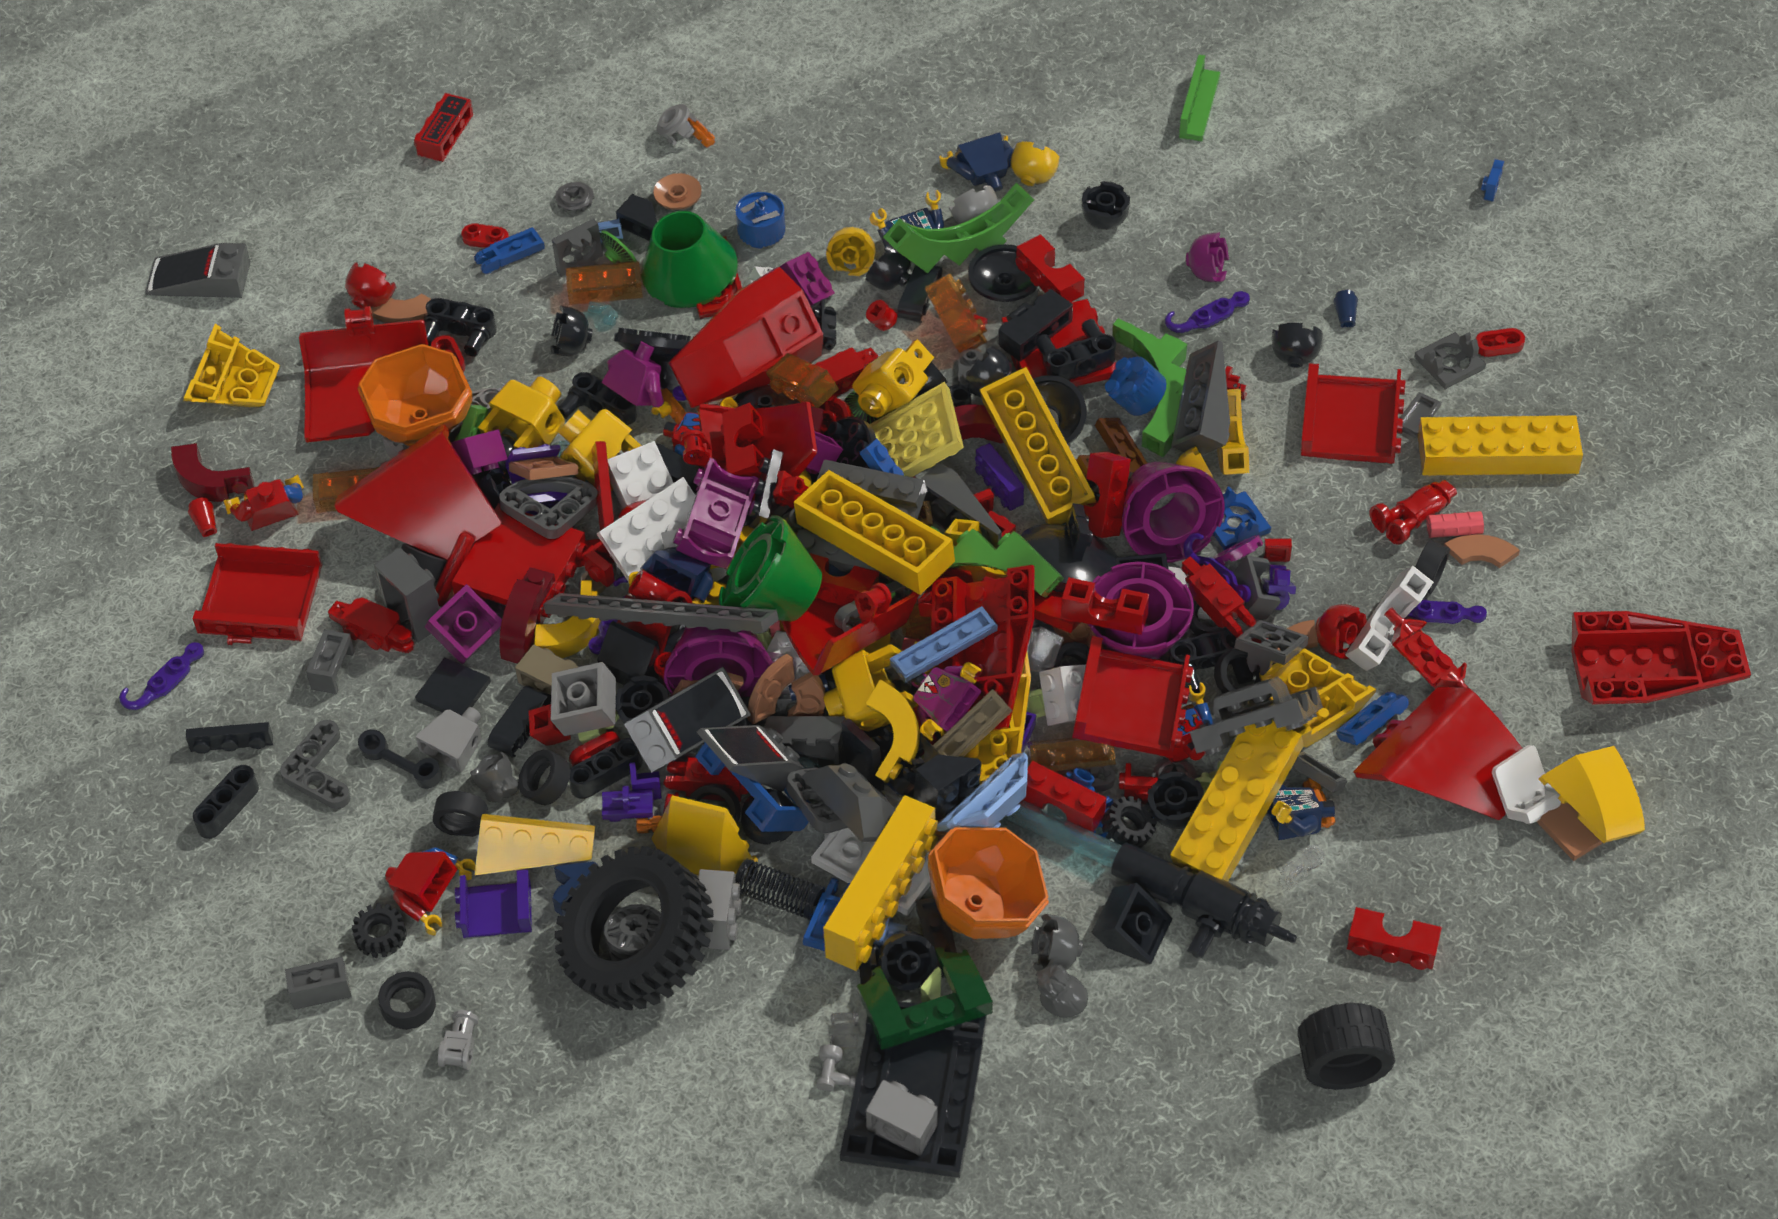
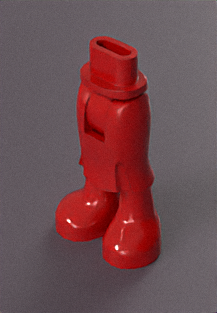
(1413, 511)

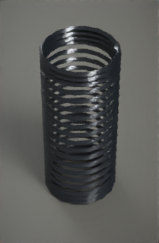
(752, 870)

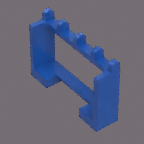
(764, 809)

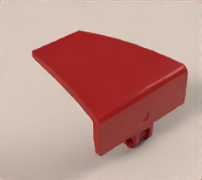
(337, 363)
(784, 429)
(422, 497)
(825, 645)
(1445, 751)

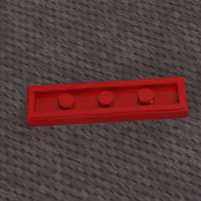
(602, 484)

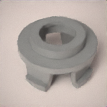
(674, 121)

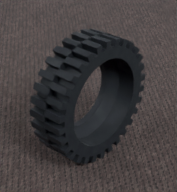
(668, 952)

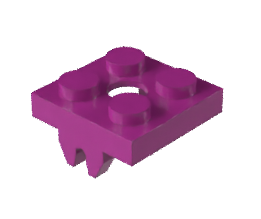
(805, 268)

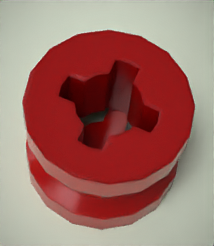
(881, 315)

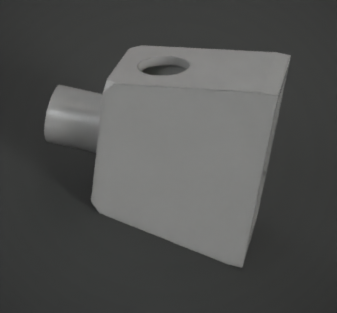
(451, 738)

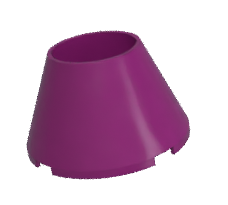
(1193, 509)
(1168, 609)
(706, 650)

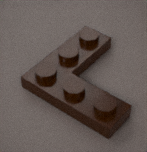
(1118, 442)

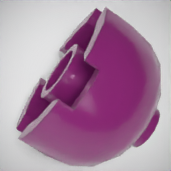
(1207, 254)

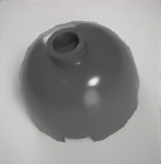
(1058, 940)

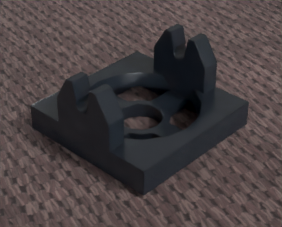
(906, 784)

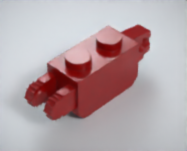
(847, 366)
(1216, 596)
(372, 624)
(694, 775)

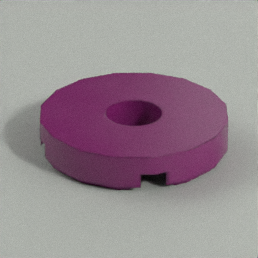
(1239, 550)

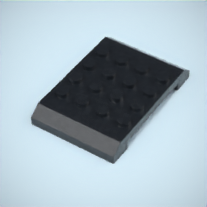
(935, 1066)

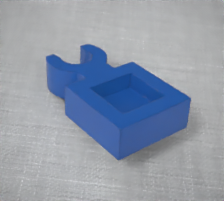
(1491, 183)

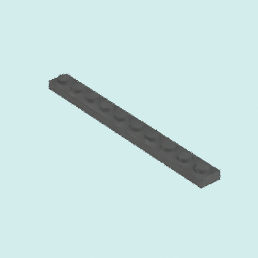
(663, 612)

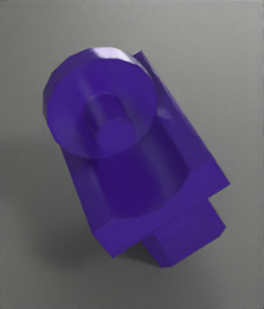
(1279, 584)
(627, 804)

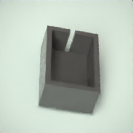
(408, 591)

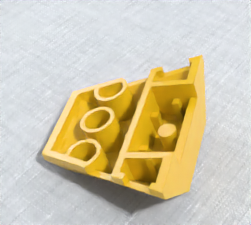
(232, 374)
(1338, 692)
(1600, 792)
(700, 836)

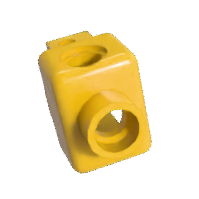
(879, 381)
(526, 412)
(582, 435)
(855, 682)

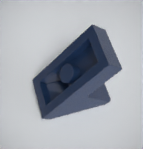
(568, 876)

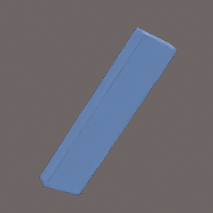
(943, 644)

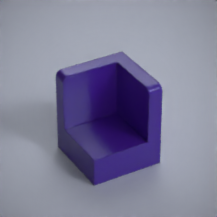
(646, 781)

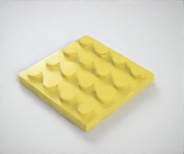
(921, 431)

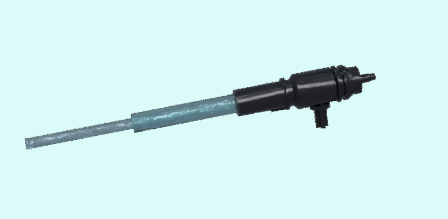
(1202, 897)

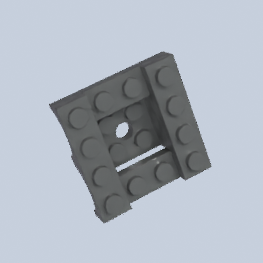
(897, 490)
(1286, 709)

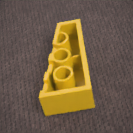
(529, 843)

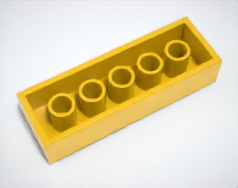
(1499, 445)
(1036, 446)
(874, 532)
(1237, 800)
(880, 883)

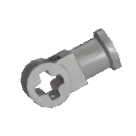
(459, 1043)

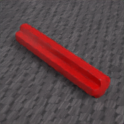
(452, 566)

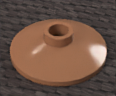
(677, 191)

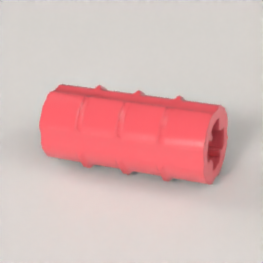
(1455, 524)

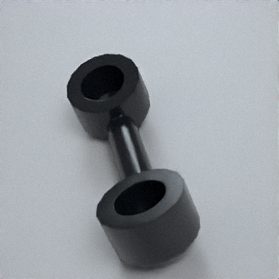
(374, 747)

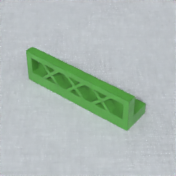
(1198, 101)

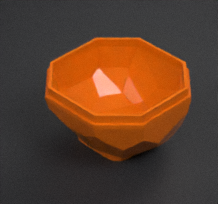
(415, 393)
(994, 873)

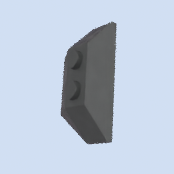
(852, 799)

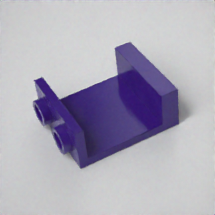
(550, 498)
(494, 908)

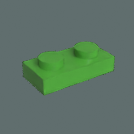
(473, 419)

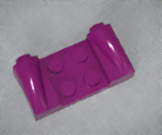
(716, 515)

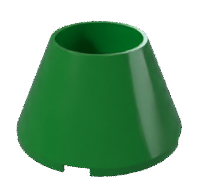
(687, 261)
(772, 572)

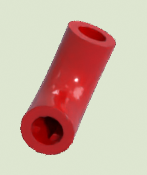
(651, 588)

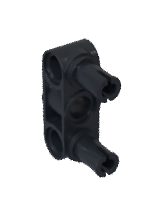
(460, 320)
(1081, 356)
(592, 393)
(1204, 653)

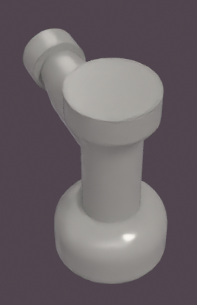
(830, 1056)

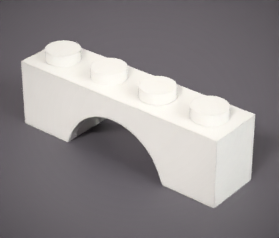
(1376, 635)

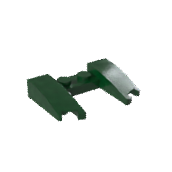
(965, 1003)

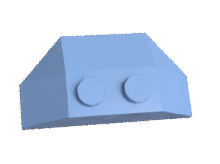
(993, 798)

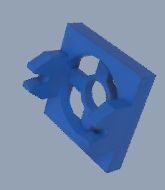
(1242, 532)

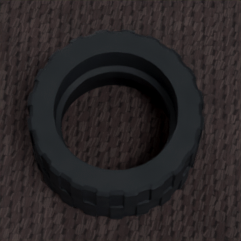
(1345, 1046)

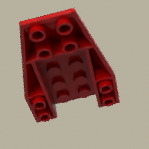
(748, 339)
(1003, 652)
(1651, 657)

